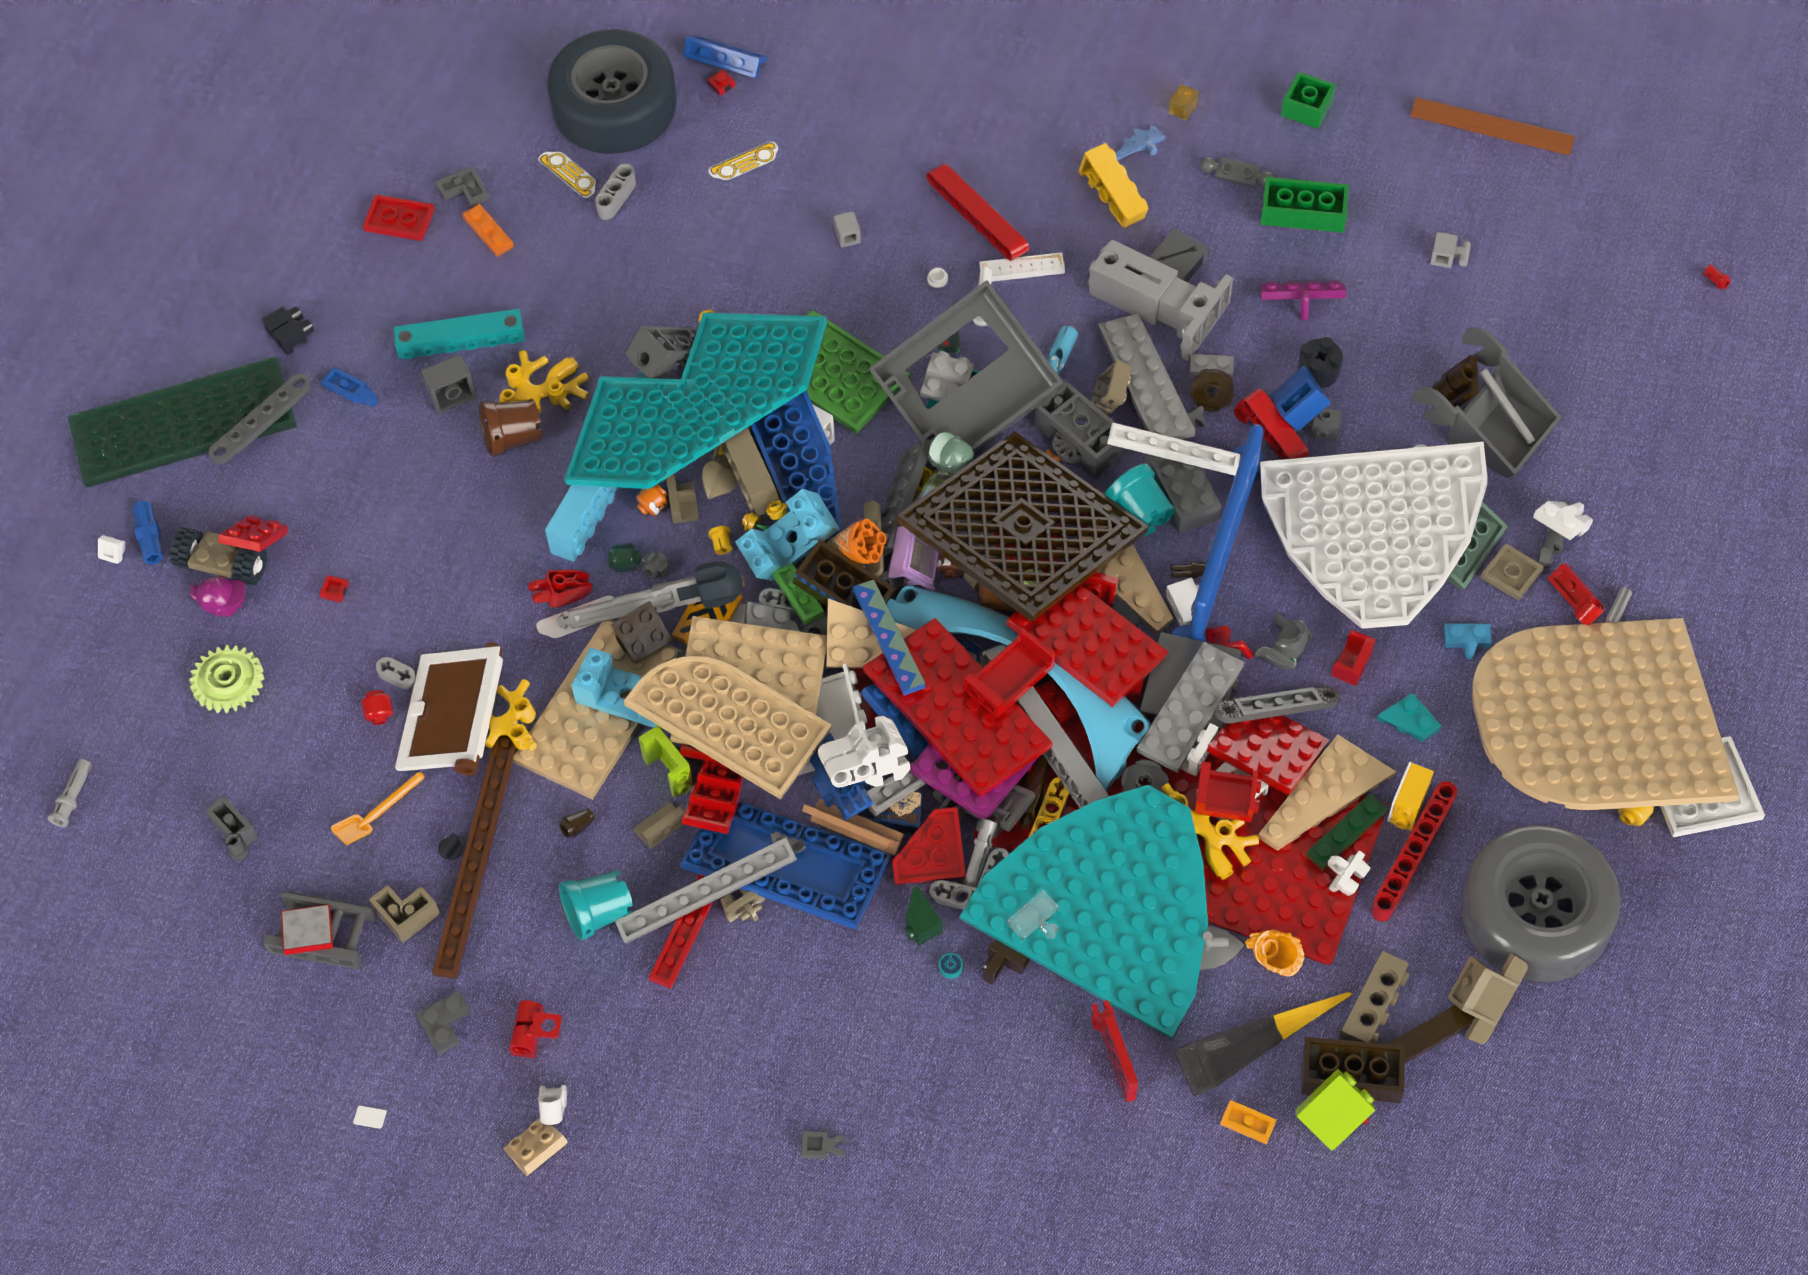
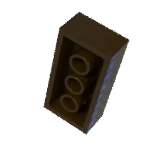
(833, 575)

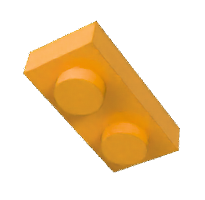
(1248, 1122)

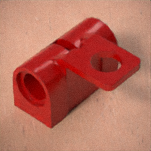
(528, 1028)

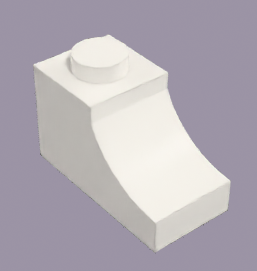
(1181, 600)

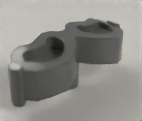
(797, 846)

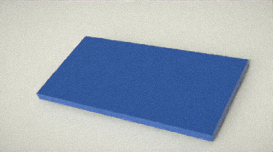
(828, 879)

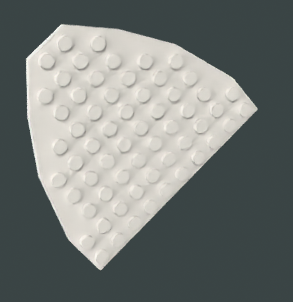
(1377, 525)

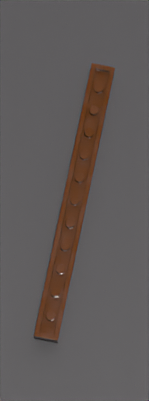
(475, 859)

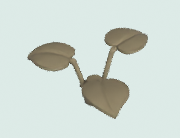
(717, 477)

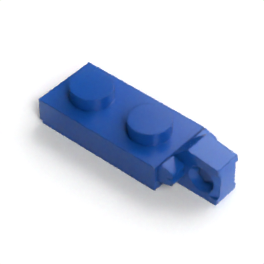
(349, 387)

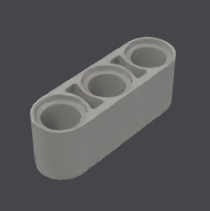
(615, 191)

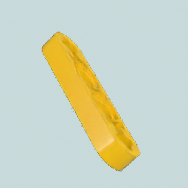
(1050, 798)

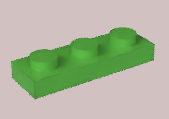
(802, 602)

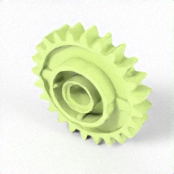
(210, 683)

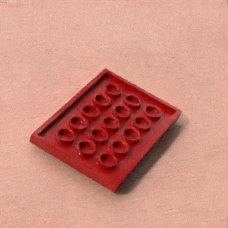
(1094, 644)

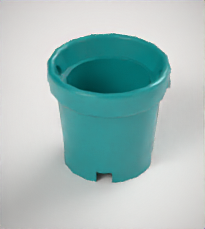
(1141, 497)
(594, 902)

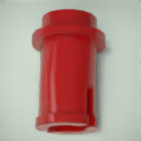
(1722, 281)

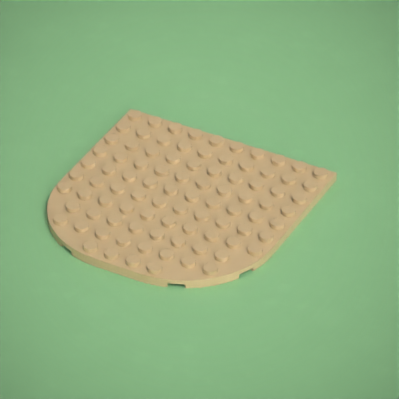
(1602, 716)

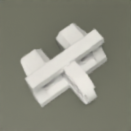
(1345, 869)

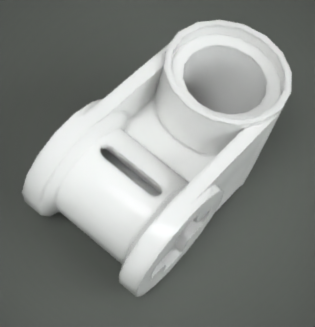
(552, 1104)

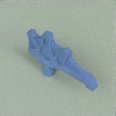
(1140, 141)

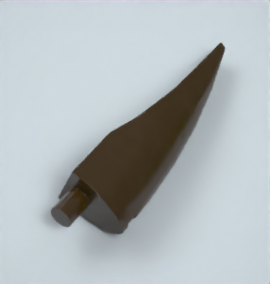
(1034, 782)

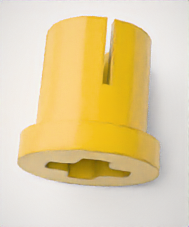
(721, 539)

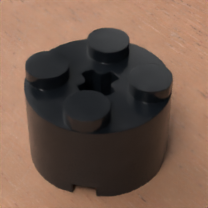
(1322, 359)

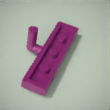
(1302, 291)

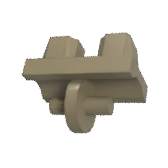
(742, 908)

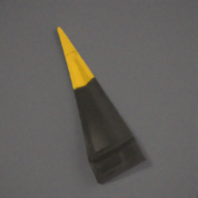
(1220, 1055)

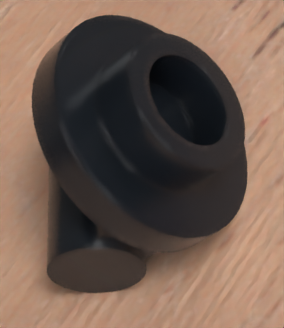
(450, 847)

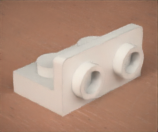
(1199, 752)

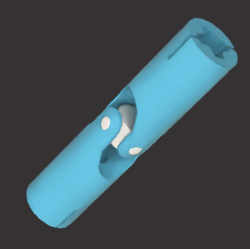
(1062, 348)

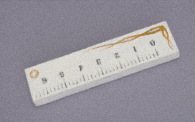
(1025, 266)

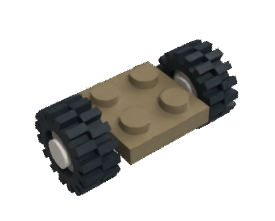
(207, 555)

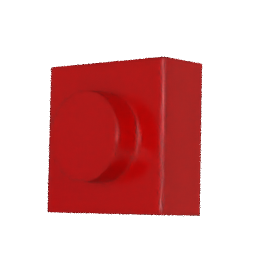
(721, 82)
(334, 588)

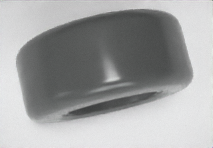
(1549, 857)

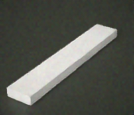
(1173, 449)

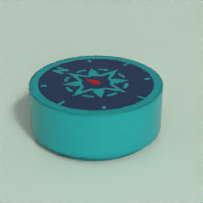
(950, 965)

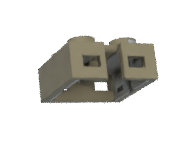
(1111, 393)

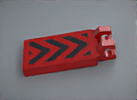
(1116, 1049)

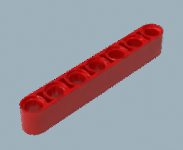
(977, 212)
(1412, 860)

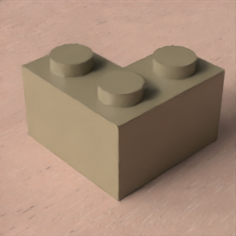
(404, 916)

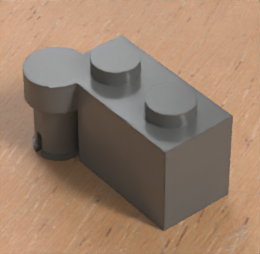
(233, 827)

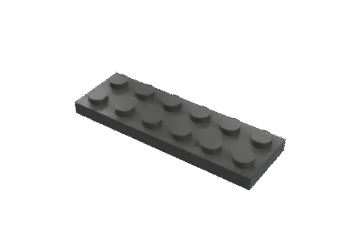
(902, 490)

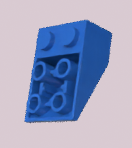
(1300, 399)

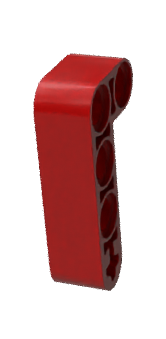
(1276, 429)

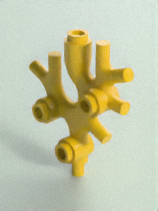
(519, 379)
(507, 724)
(1215, 840)

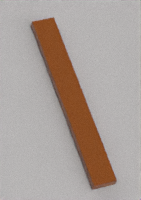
(1492, 126)

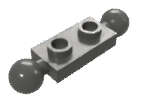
(1235, 171)

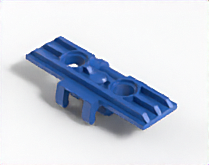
(848, 799)

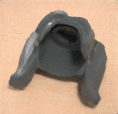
(1288, 644)

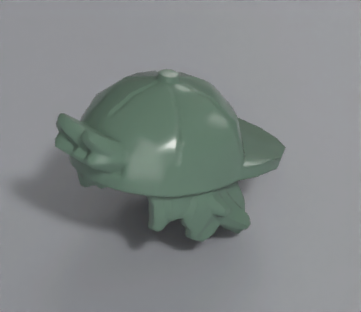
(950, 453)

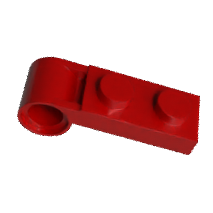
(1577, 594)

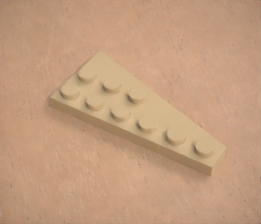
(1136, 587)
(851, 637)
(1328, 787)

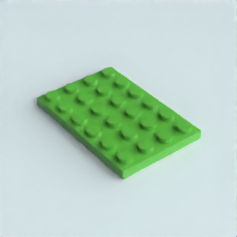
(843, 380)

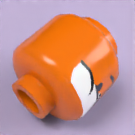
(652, 500)

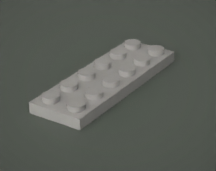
(1190, 707)

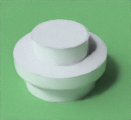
(937, 278)

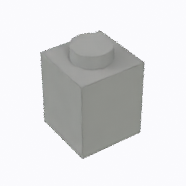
(847, 229)

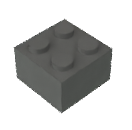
(448, 384)

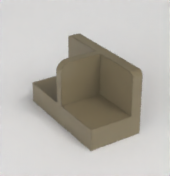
(682, 501)

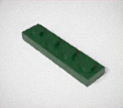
(1347, 831)

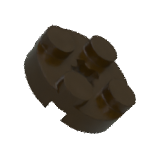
(1218, 379)

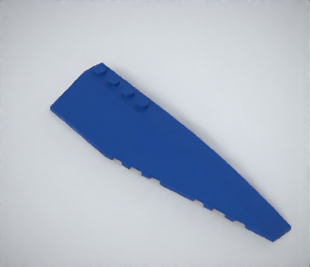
(797, 454)

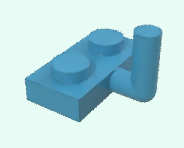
(1467, 637)

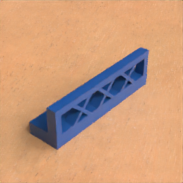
(723, 55)

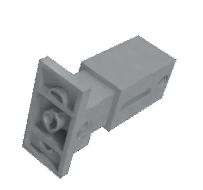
(1156, 294)

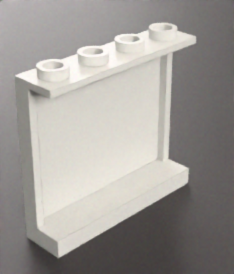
(839, 705)

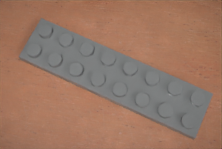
(1150, 383)

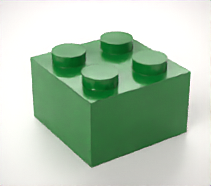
(1308, 100)

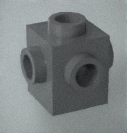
(1326, 424)

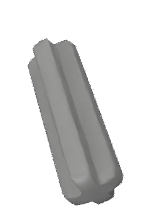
(1619, 605)

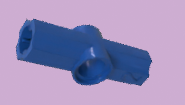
(147, 532)

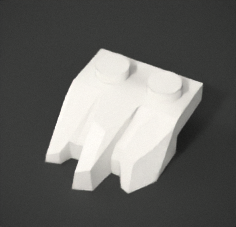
(1564, 518)

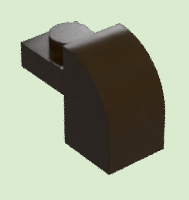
(1001, 956)

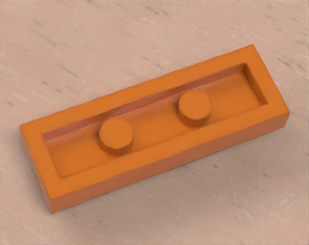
(488, 230)

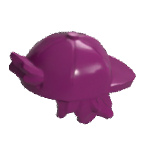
(219, 595)

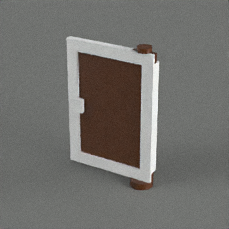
(450, 710)

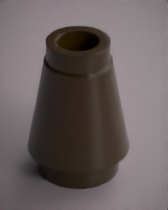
(576, 822)

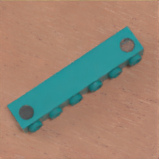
(459, 334)

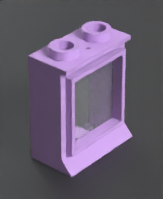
(913, 560)

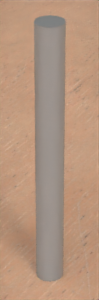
(1511, 412)

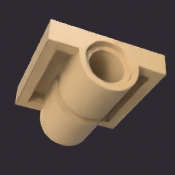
(534, 1146)

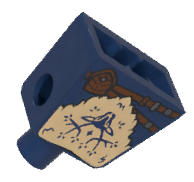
(904, 815)

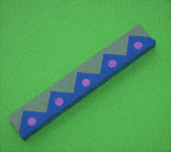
(889, 637)

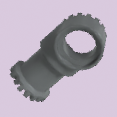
(1551, 546)

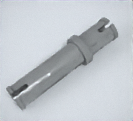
(981, 848)

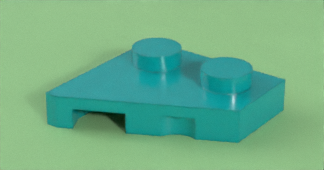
(1411, 717)

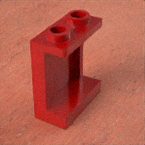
(1227, 794)

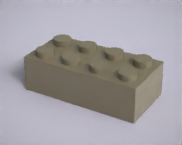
(750, 471)

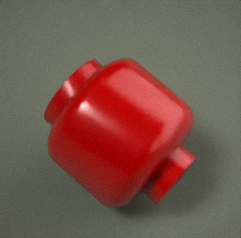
(377, 707)

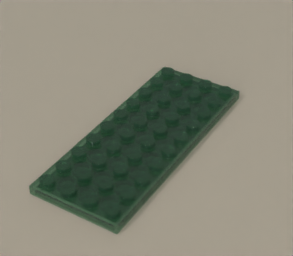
(172, 422)

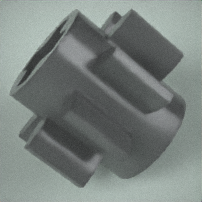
(655, 564)

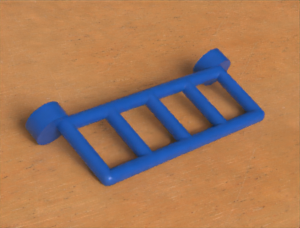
(1246, 474)

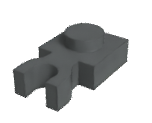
(817, 1145)

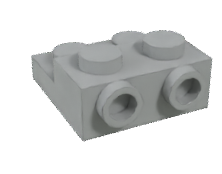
(945, 375)

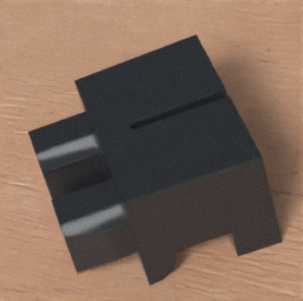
(285, 330)

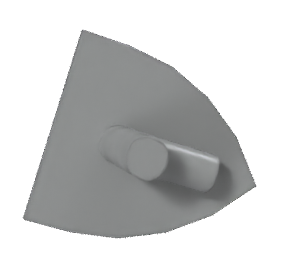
(1219, 948)

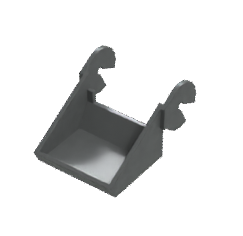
(1484, 416)

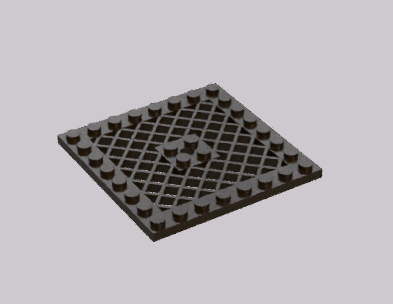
(1025, 598)

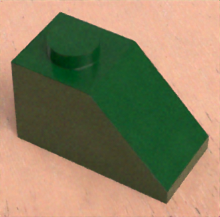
(921, 919)

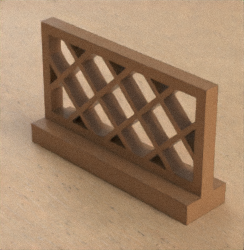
(856, 827)

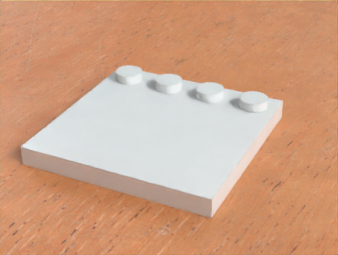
(1708, 816)

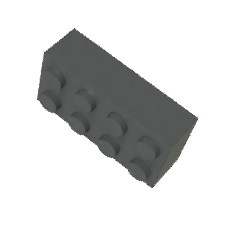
(1187, 492)

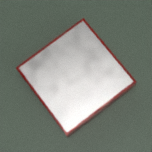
(306, 929)

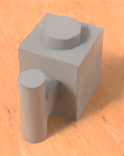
(1446, 249)

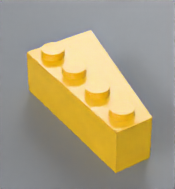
(1113, 185)

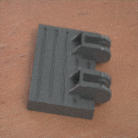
(1005, 814)

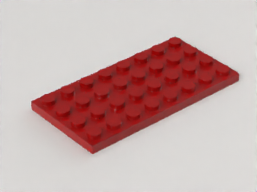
(959, 728)

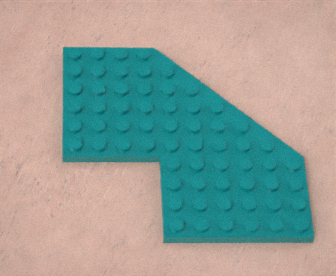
(733, 377)

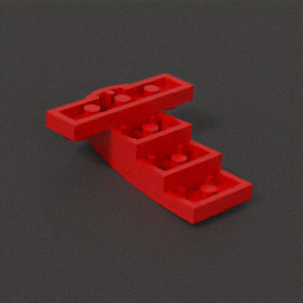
(714, 794)

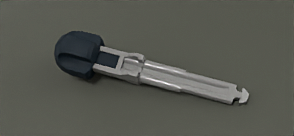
(713, 584)

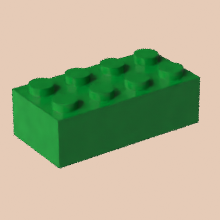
(1305, 204)

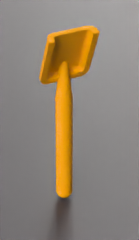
(356, 827)

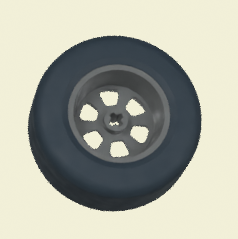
(608, 64)

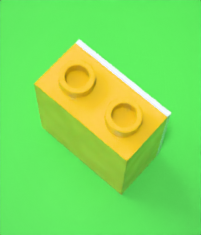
(1410, 796)

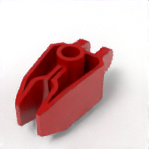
(561, 587)

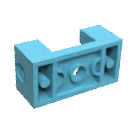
(772, 548)
(601, 685)

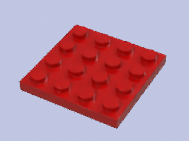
(1273, 746)

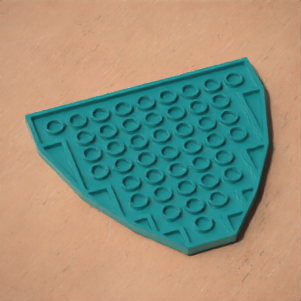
(1125, 898)

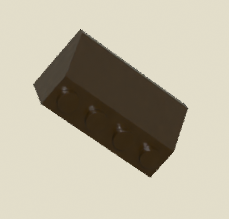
(1373, 1066)

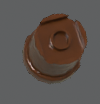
(509, 424)

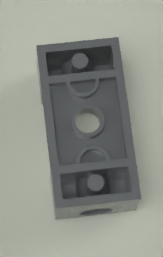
(660, 348)
(1061, 414)

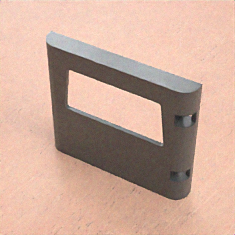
(989, 399)

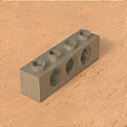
(1386, 968)

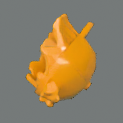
(1277, 951)

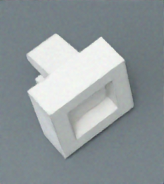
(110, 549)

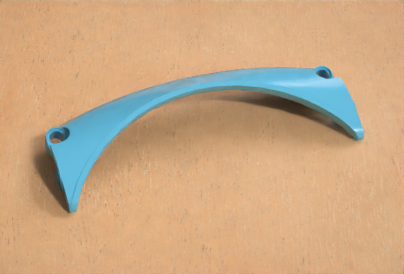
(1107, 727)

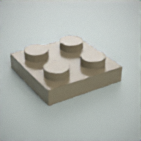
(1512, 572)

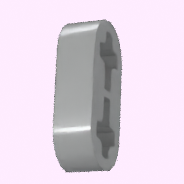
(394, 676)

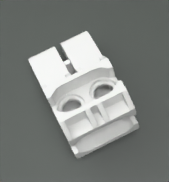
(866, 755)

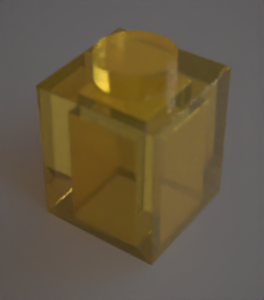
(1183, 102)

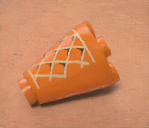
(860, 542)

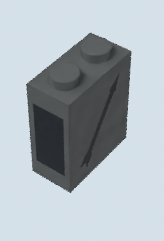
(1181, 254)

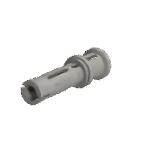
(67, 801)

